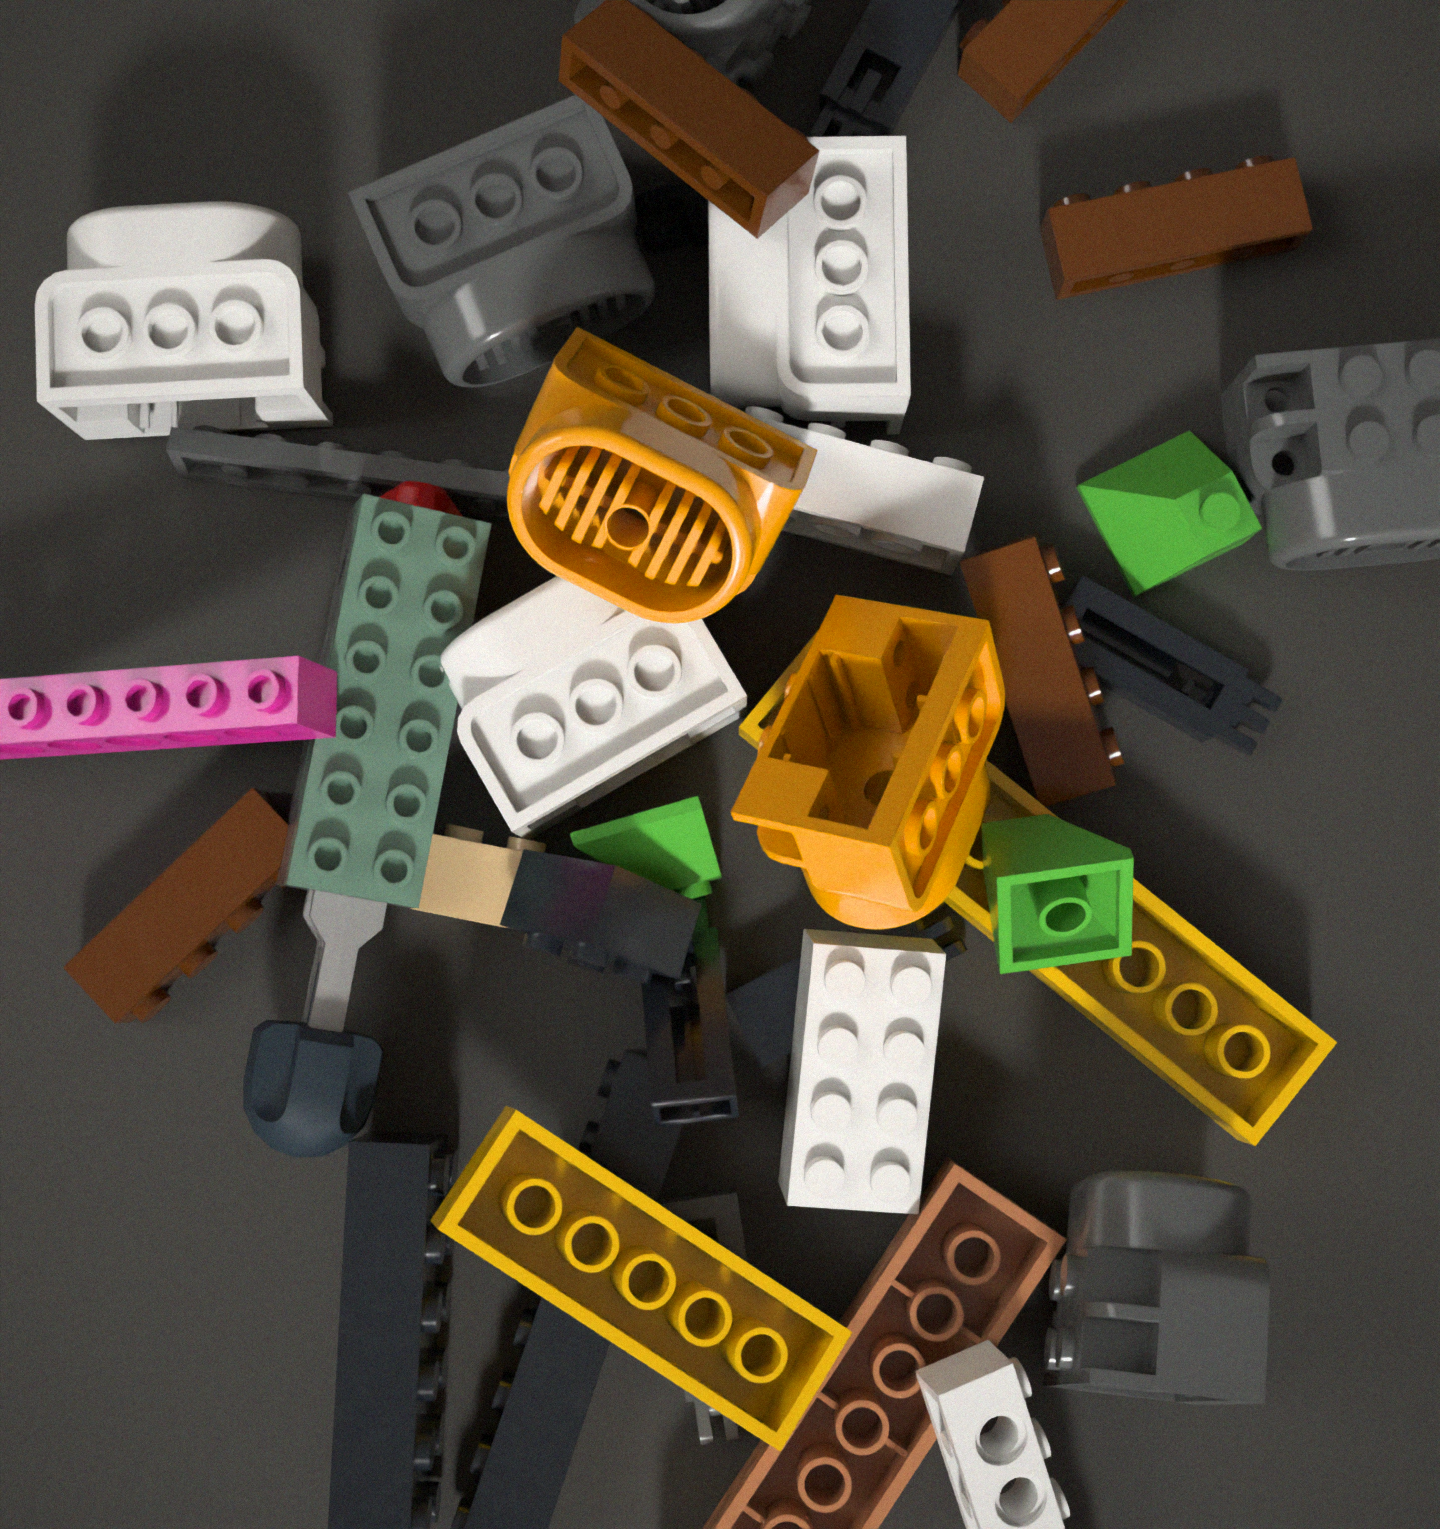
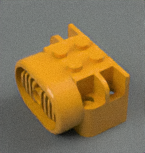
(638, 438)
(880, 760)

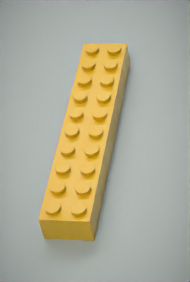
(1171, 1003)

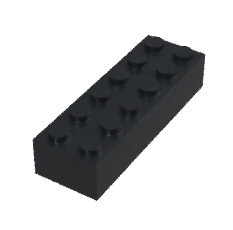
(390, 1333)

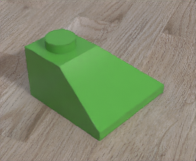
(1168, 511)
(660, 845)
(1055, 893)

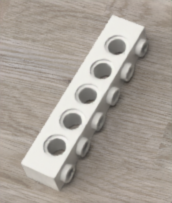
(960, 1399)

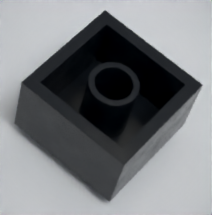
(600, 916)

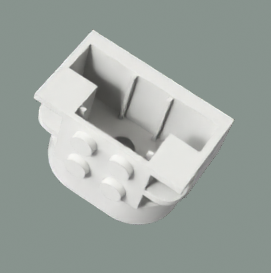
(822, 297)
(180, 324)
(580, 699)

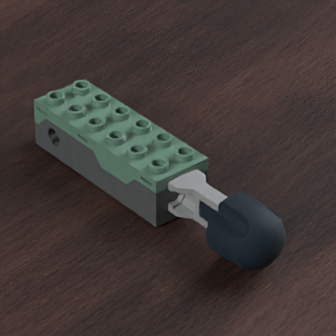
(366, 798)

